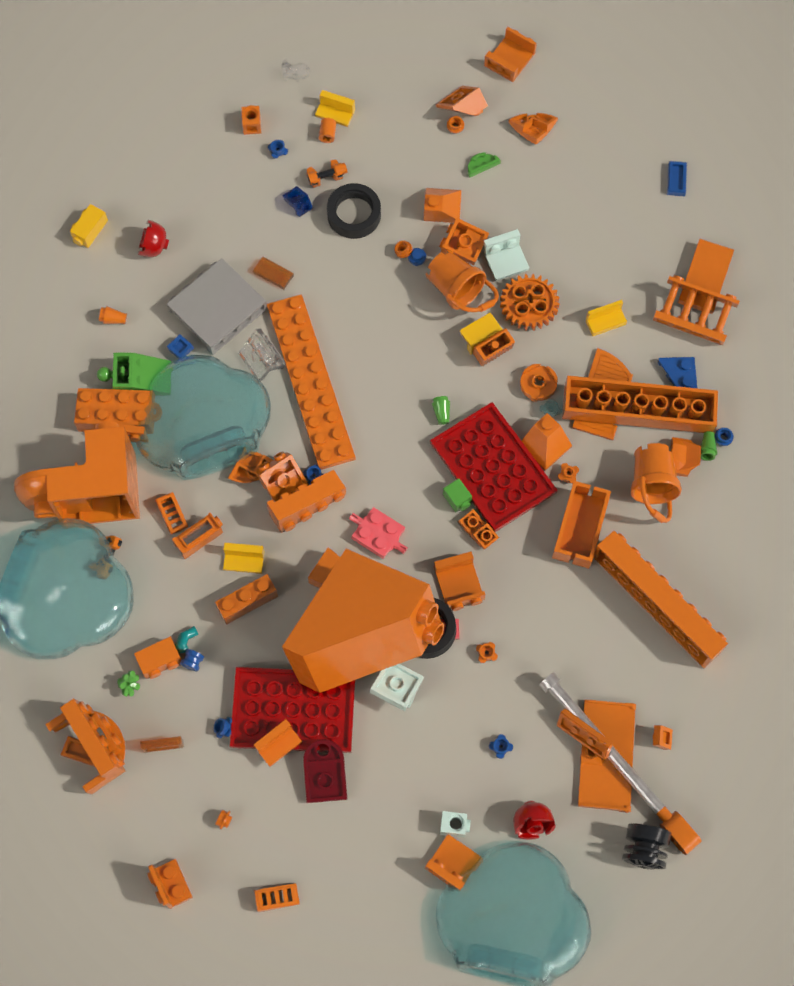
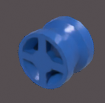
(192, 660)

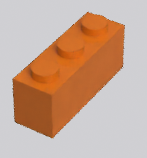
(246, 599)

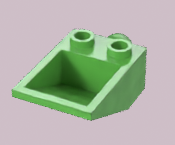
(139, 374)

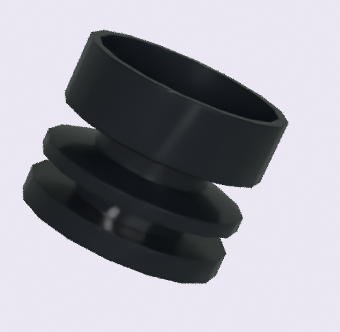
(646, 846)

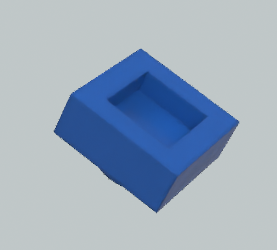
(180, 347)

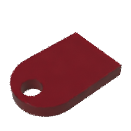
(324, 774)

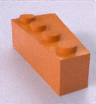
(306, 501)

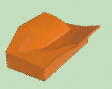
(685, 455)

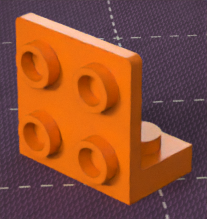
(452, 860)
(170, 884)

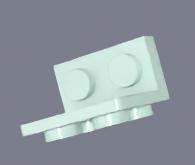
(505, 255)

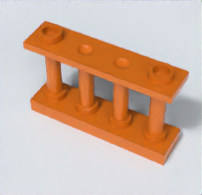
(699, 328)

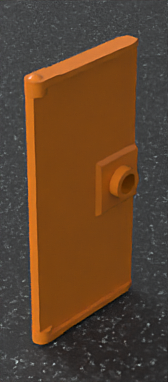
(599, 781)

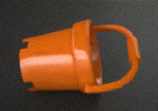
(459, 282)
(655, 479)

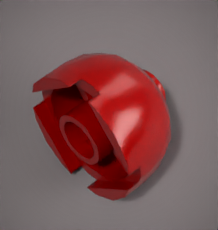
(153, 240)
(533, 819)

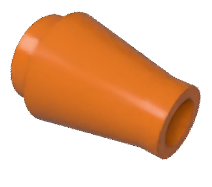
(112, 316)

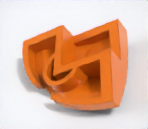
(533, 127)
(245, 469)

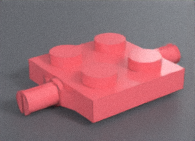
(378, 533)

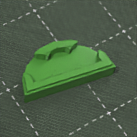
(481, 163)

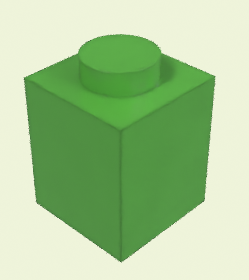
(457, 495)

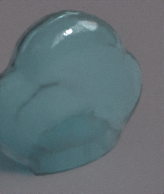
(202, 417)
(63, 590)
(514, 917)

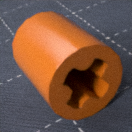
(327, 130)

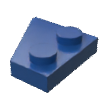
(680, 371)

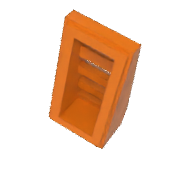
(159, 501)
(259, 901)

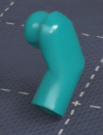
(183, 637)

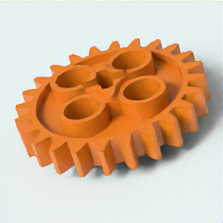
(532, 316)

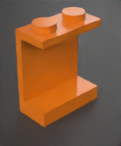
(511, 55)
(459, 581)

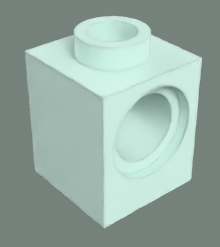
(446, 829)

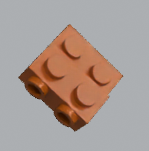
(464, 241)
(280, 475)

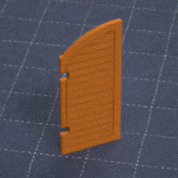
(604, 367)

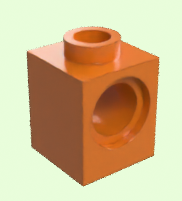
(251, 126)

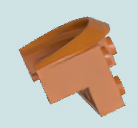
(84, 724)

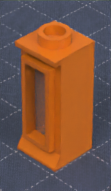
(198, 535)

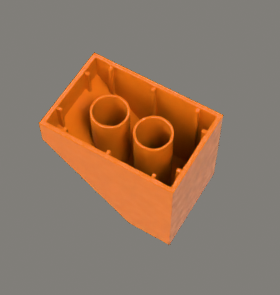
(361, 624)

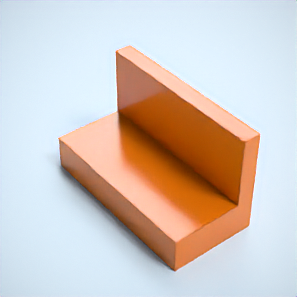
(277, 743)

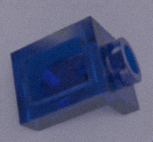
(298, 200)

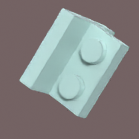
(397, 686)

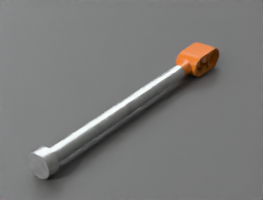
(681, 832)

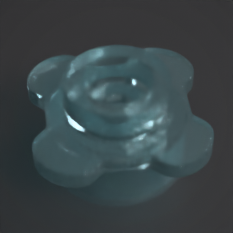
(553, 405)

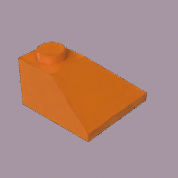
(464, 100)
(442, 205)
(546, 441)

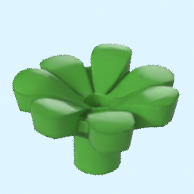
(128, 683)

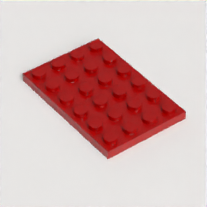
(493, 466)
(270, 696)

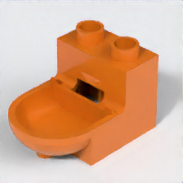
(92, 492)

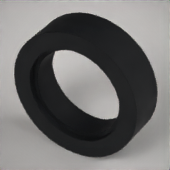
(348, 191)
(449, 636)

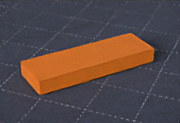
(584, 734)

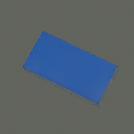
(677, 178)

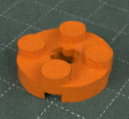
(536, 392)

